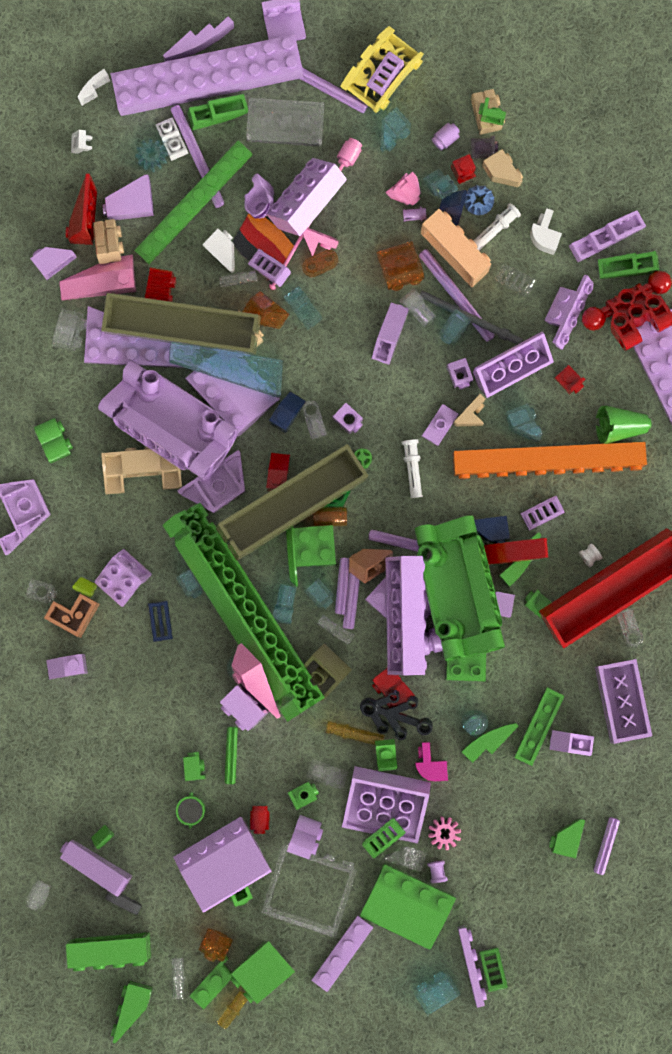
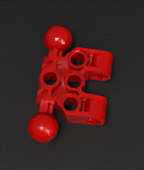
(622, 312)

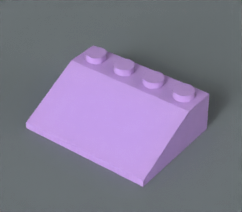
(233, 402)
(381, 796)
(222, 864)

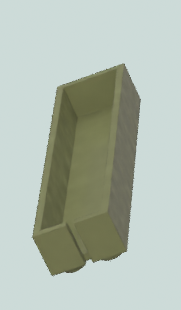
(180, 323)
(292, 502)

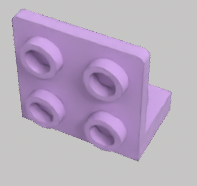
(283, 19)
(122, 577)

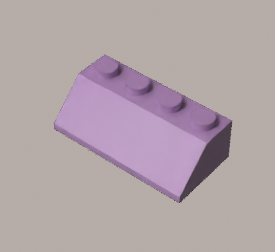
(513, 365)

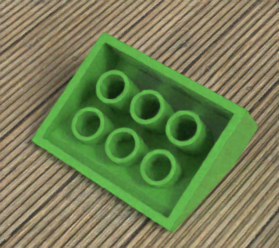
(407, 906)

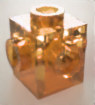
(215, 945)

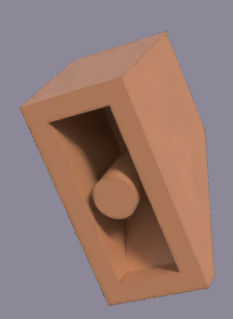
(368, 563)

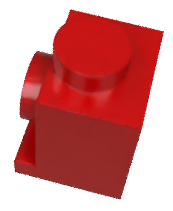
(463, 169)

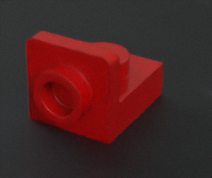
(570, 380)

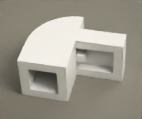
(542, 237)

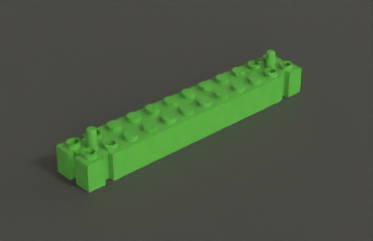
(243, 609)

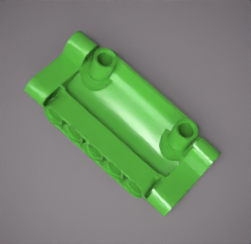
(460, 588)

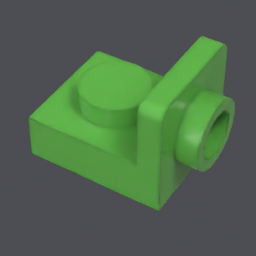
(492, 115)
(536, 602)
(386, 755)

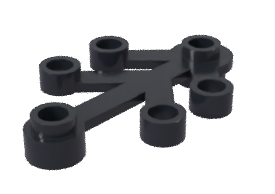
(393, 714)

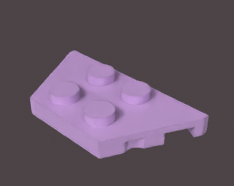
(220, 487)

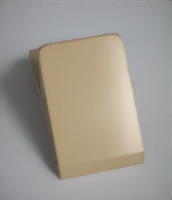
(468, 417)

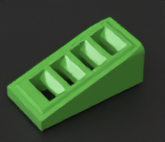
(374, 846)
(499, 986)

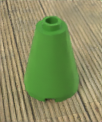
(620, 424)

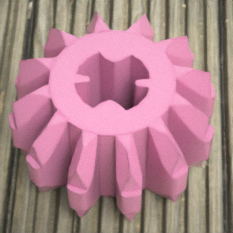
(451, 833)

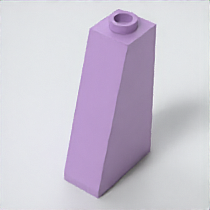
(95, 867)

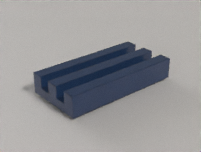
(168, 622)

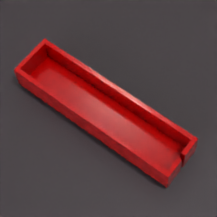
(610, 590)

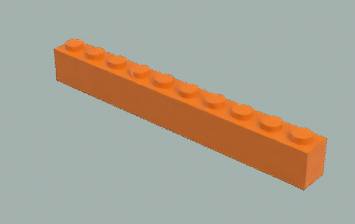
(550, 458)

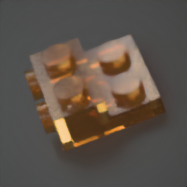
(400, 266)

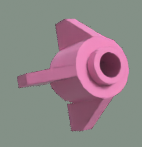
(406, 190)

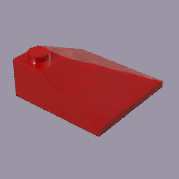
(83, 215)

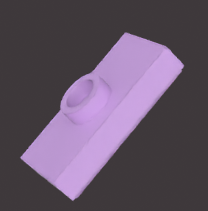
(440, 425)

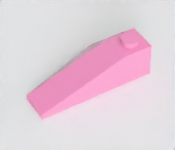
(100, 280)
(251, 675)

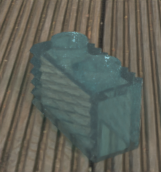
(436, 993)

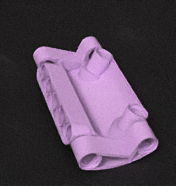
(169, 421)

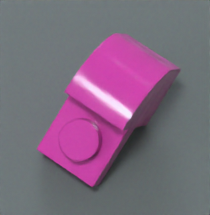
(430, 769)

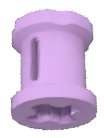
(437, 871)

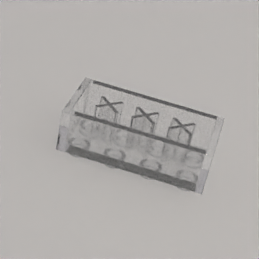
(285, 122)

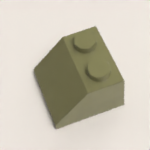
(326, 670)

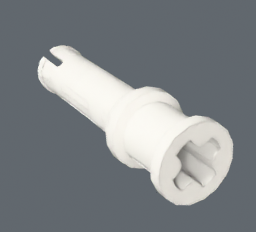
(501, 222)
(412, 458)

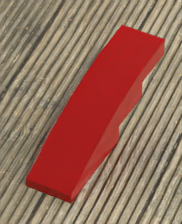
(516, 551)

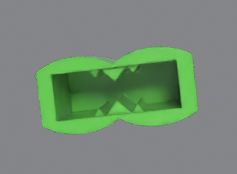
(53, 441)

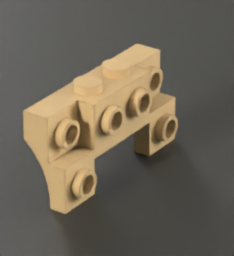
(137, 464)

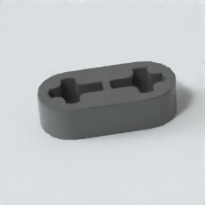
(124, 902)

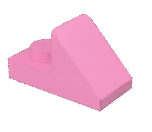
(312, 238)

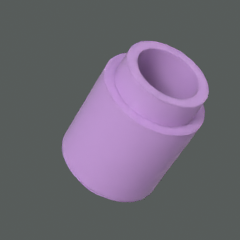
(446, 136)

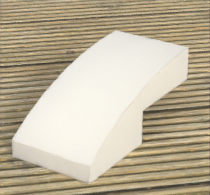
(88, 91)

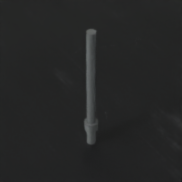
(503, 334)

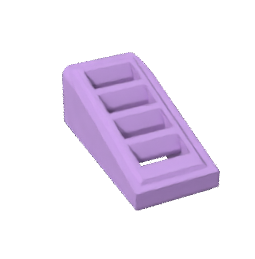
(390, 57)
(279, 274)
(557, 505)

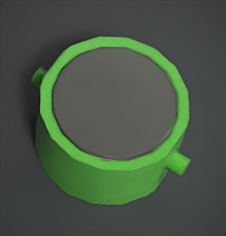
(190, 810)

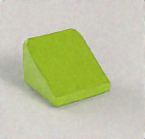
(85, 587)

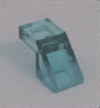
(440, 185)

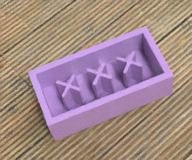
(306, 196)
(623, 701)
(243, 707)

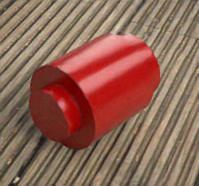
(259, 819)

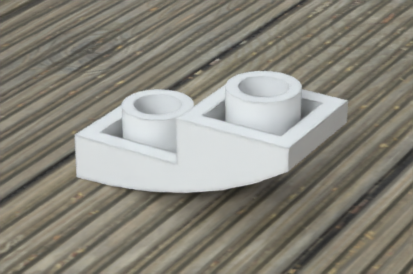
(171, 139)

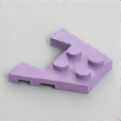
(25, 510)

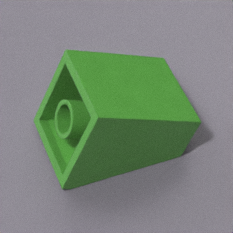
(261, 972)

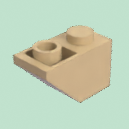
(501, 170)

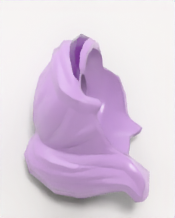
(259, 198)

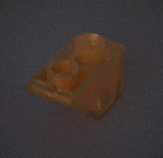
(270, 313)

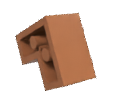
(73, 620)

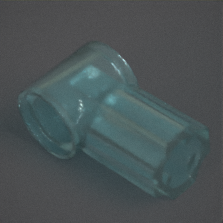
(284, 608)

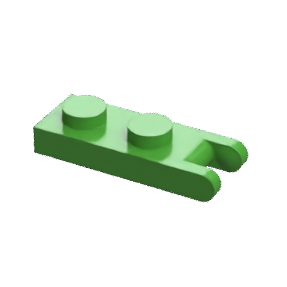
(212, 984)

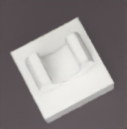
(79, 140)

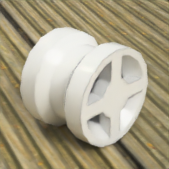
(590, 555)

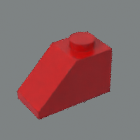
(277, 470)

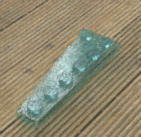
(238, 368)

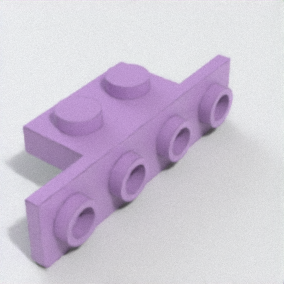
(566, 310)

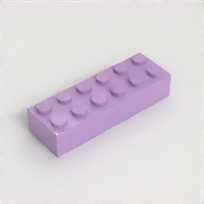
(405, 615)

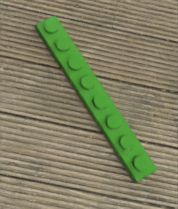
(193, 202)

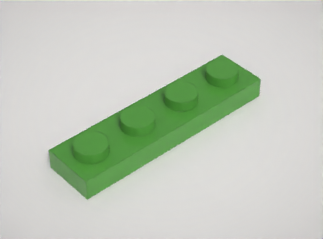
(539, 726)

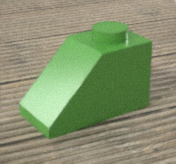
(567, 839)

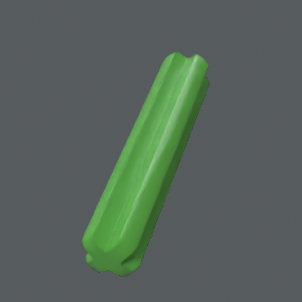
(231, 755)

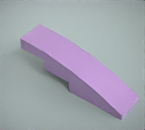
(193, 44)
(607, 236)

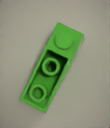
(135, 1003)

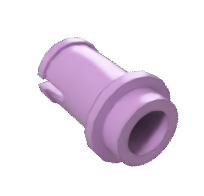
(414, 214)

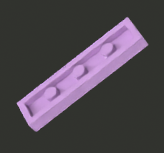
(342, 953)
(474, 974)

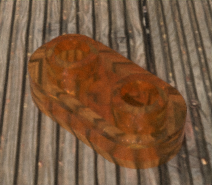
(320, 263)

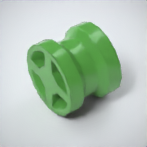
(362, 455)

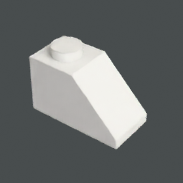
(222, 248)

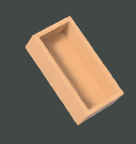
(455, 247)

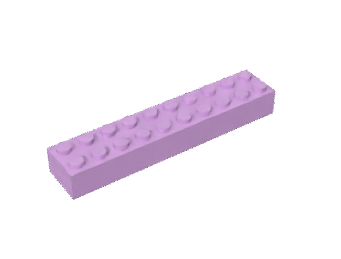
(207, 75)

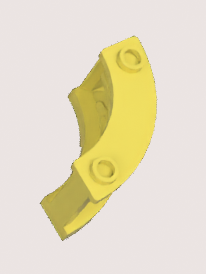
(388, 42)

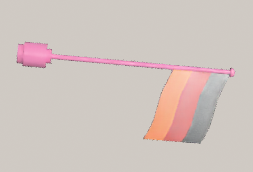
(265, 236)

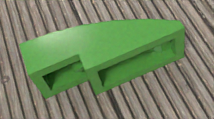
(217, 111)
(628, 265)
(514, 571)
(488, 741)

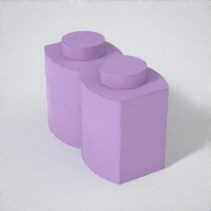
(305, 836)

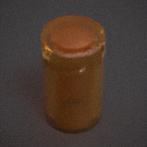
(330, 516)

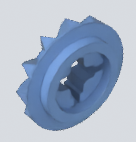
(478, 208)

